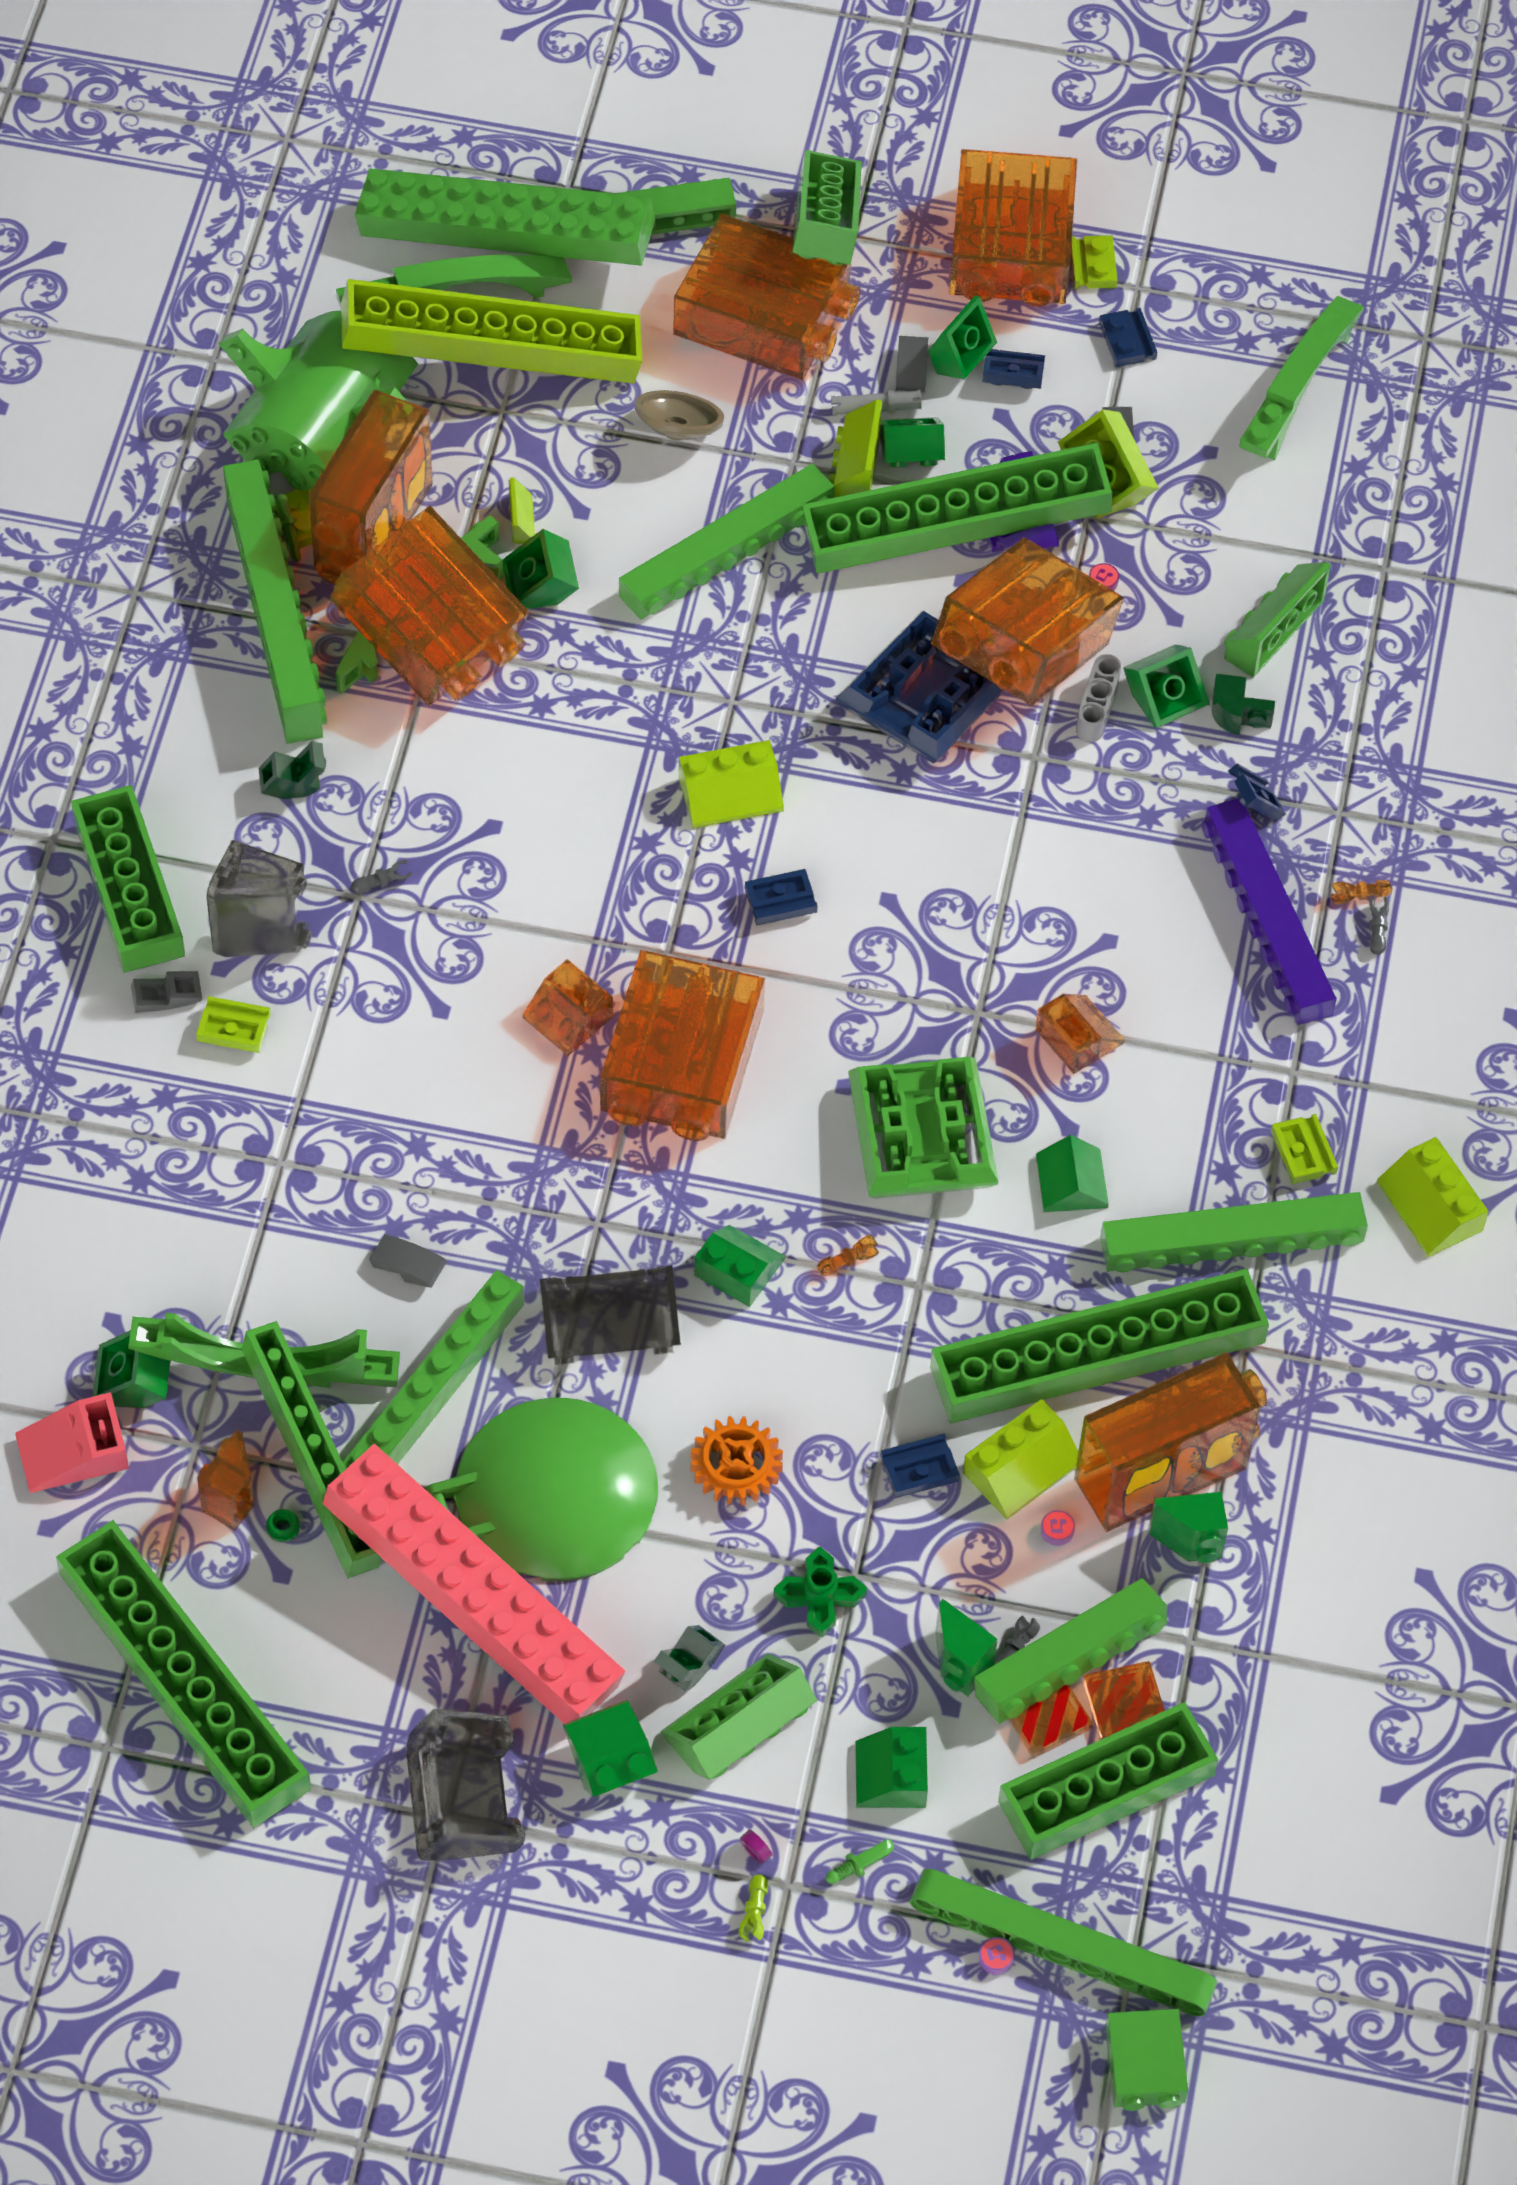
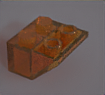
(569, 1007)
(1076, 1030)
(227, 1483)

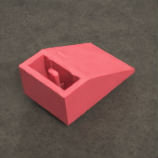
(73, 1444)

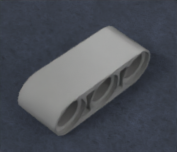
(1098, 698)

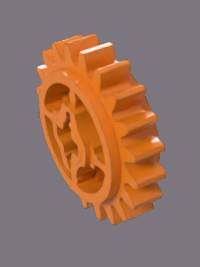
(736, 1468)

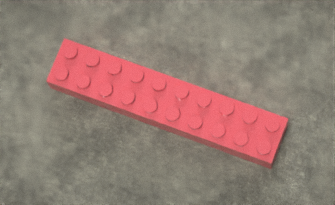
(472, 1586)

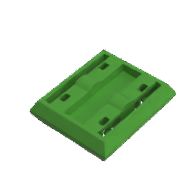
(921, 1129)

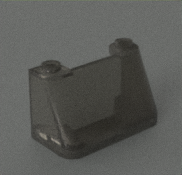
(254, 903)
(609, 1313)
(461, 1786)

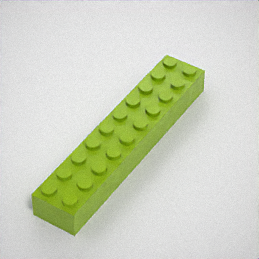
(491, 331)

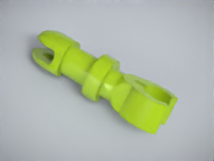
(754, 1908)

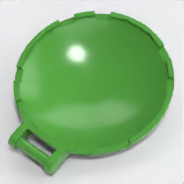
(555, 1488)

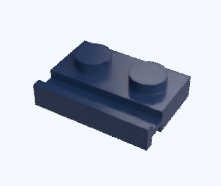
(1127, 337)
(1013, 369)
(1255, 794)
(780, 897)
(919, 1466)

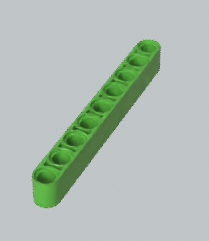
(1064, 1942)

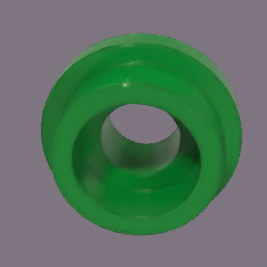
(281, 1517)

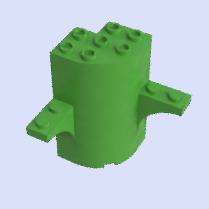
(306, 396)

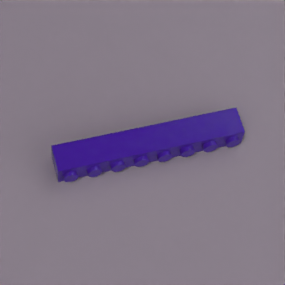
(1269, 912)

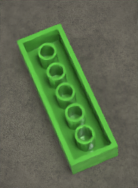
(827, 208)
(128, 879)
(1107, 1780)

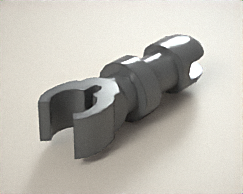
(380, 878)
(1378, 926)
(1022, 1634)

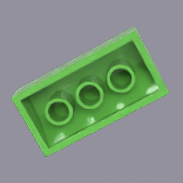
(1277, 617)
(740, 1716)

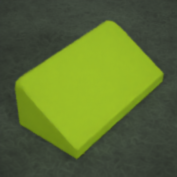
(520, 512)

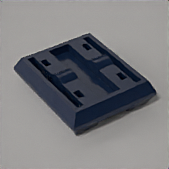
(919, 693)

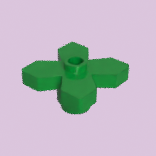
(820, 1591)

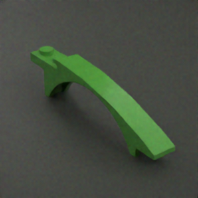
(526, 272)
(1283, 396)
(361, 656)
(335, 1361)

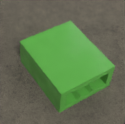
(1146, 2059)

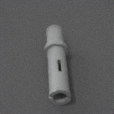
(890, 401)

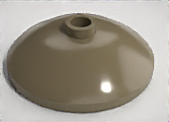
(679, 414)

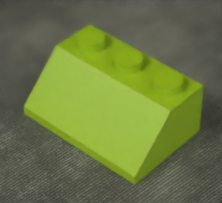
(857, 450)
(1122, 459)
(730, 783)
(1433, 1197)
(1022, 1459)

